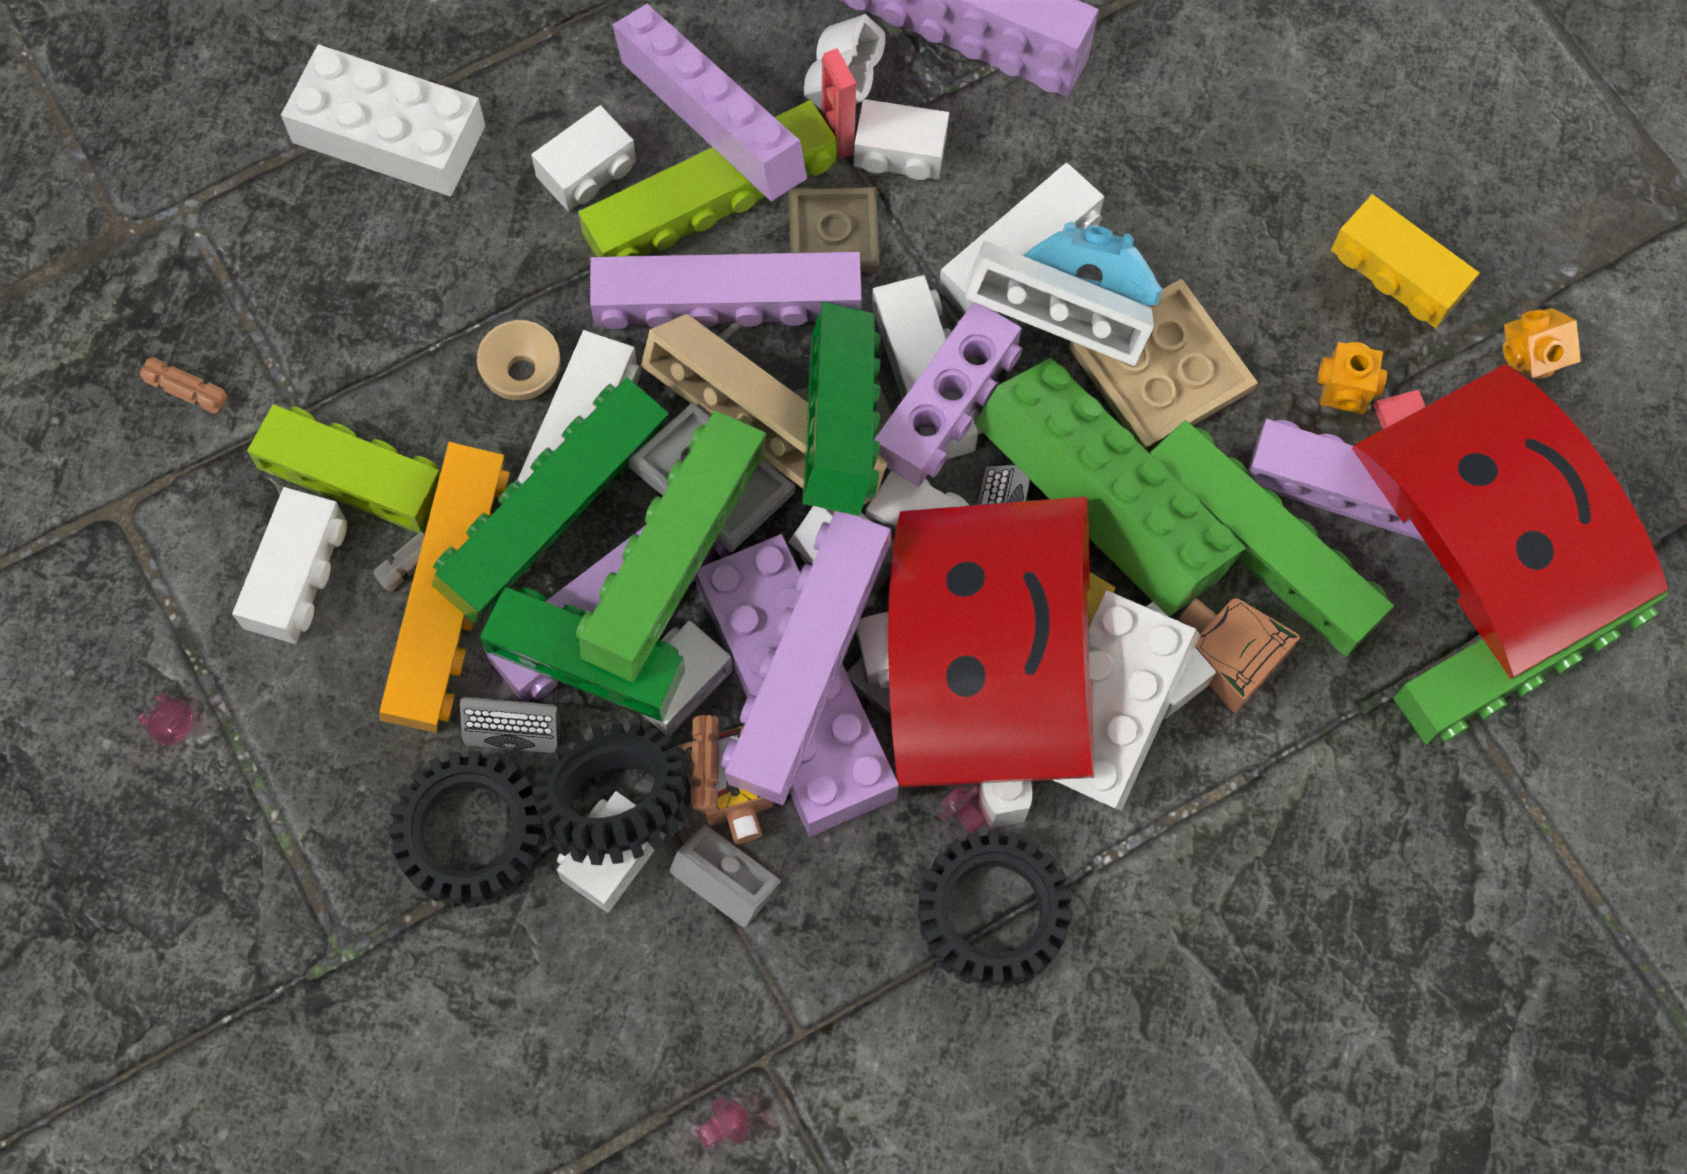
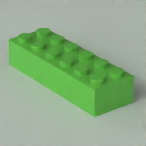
(1134, 504)

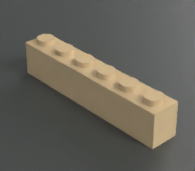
(722, 379)

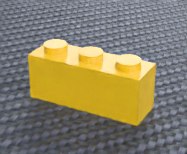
(1403, 261)

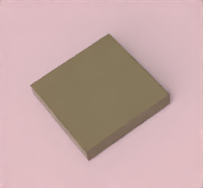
(835, 222)

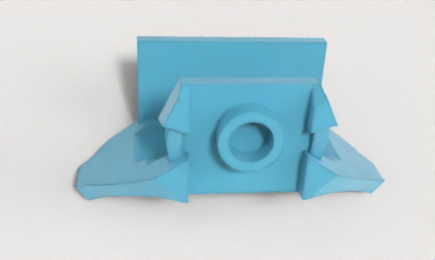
(1120, 263)

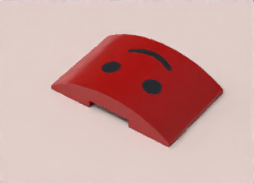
(1517, 516)
(991, 644)

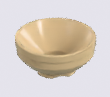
(513, 343)

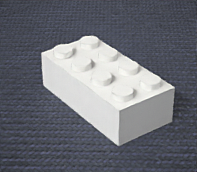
(384, 120)
(1133, 674)

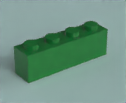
(545, 641)

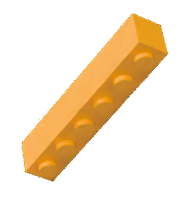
(431, 624)

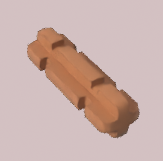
(183, 385)
(705, 763)

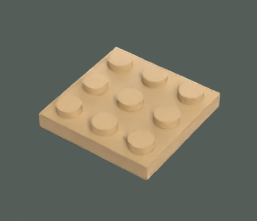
(1179, 376)

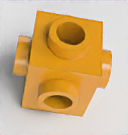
(1541, 342)
(1351, 377)

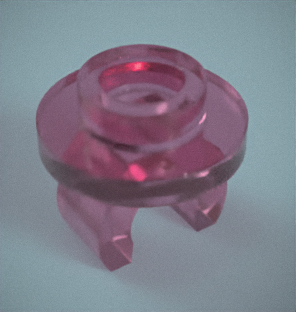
(168, 720)
(959, 803)
(729, 1122)

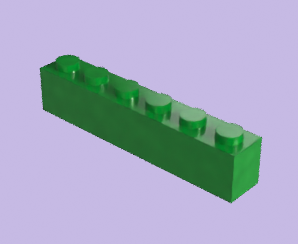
(842, 410)
(548, 500)

